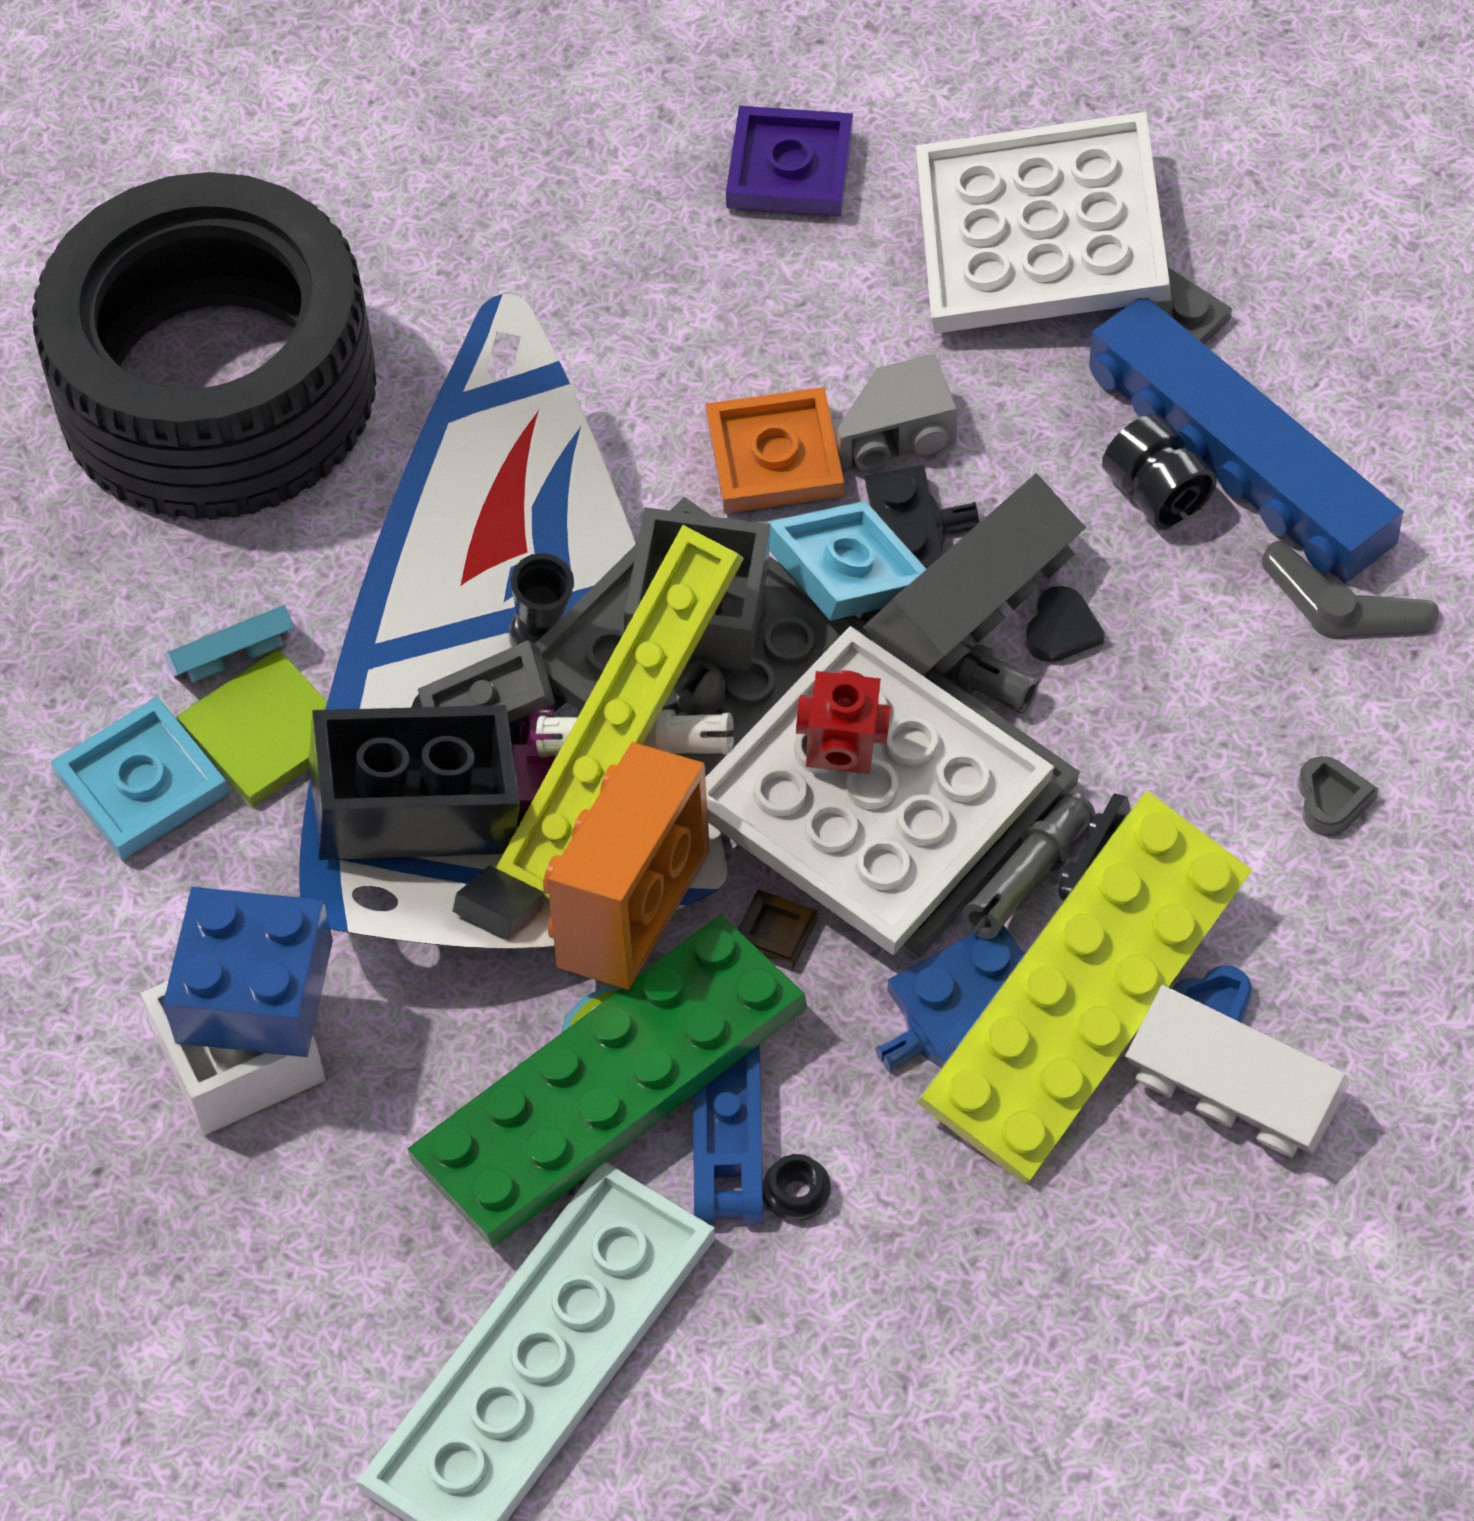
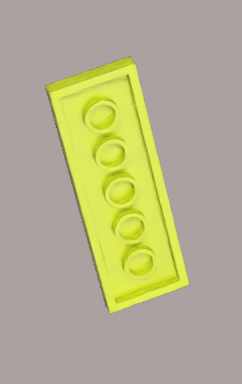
(1084, 987)

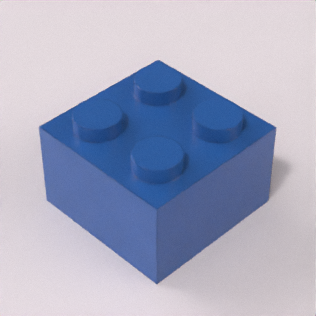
(248, 971)

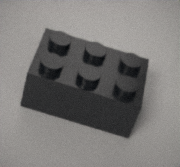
(412, 782)

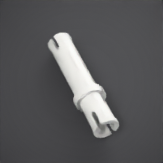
(668, 733)

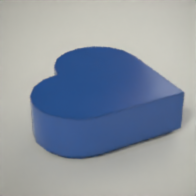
(1221, 989)

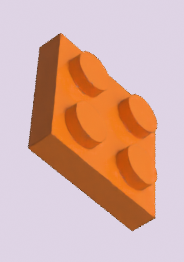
(774, 450)

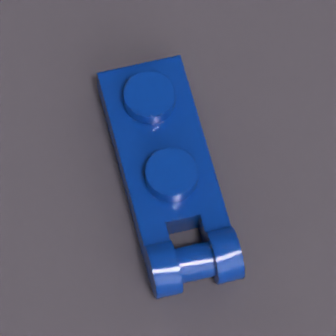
(729, 1143)

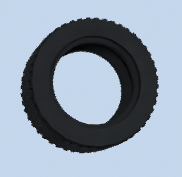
(185, 249)

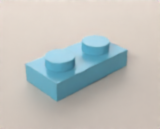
(205, 655)

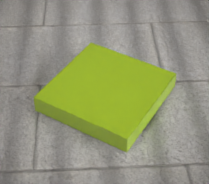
(257, 726)

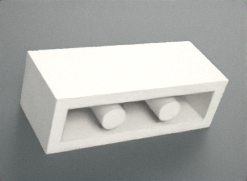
(1236, 1073)

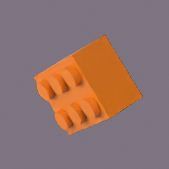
(628, 865)

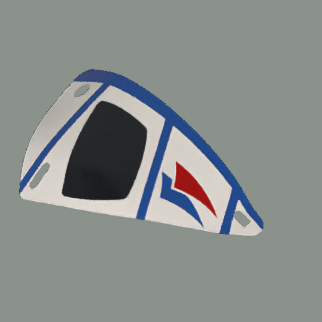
(489, 482)

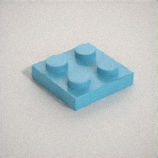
(844, 558)
(140, 778)

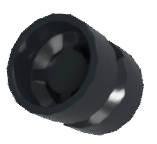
(1158, 470)

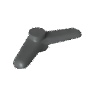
(1336, 607)

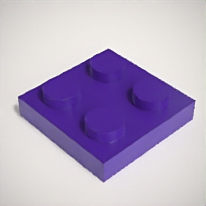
(789, 161)

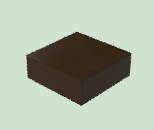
(778, 928)

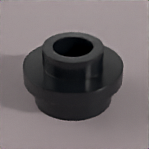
(796, 1168)

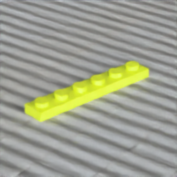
(625, 697)

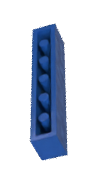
(1246, 440)

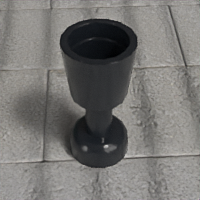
(540, 596)

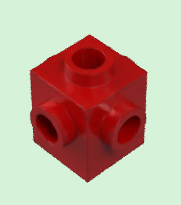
(843, 721)

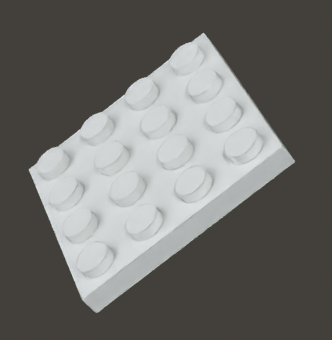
(1041, 223)
(883, 841)

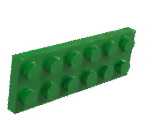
(606, 1080)

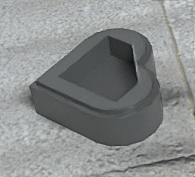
(1332, 795)

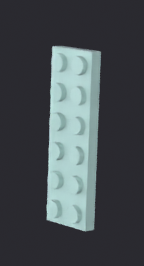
(539, 1355)

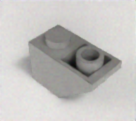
(897, 414)

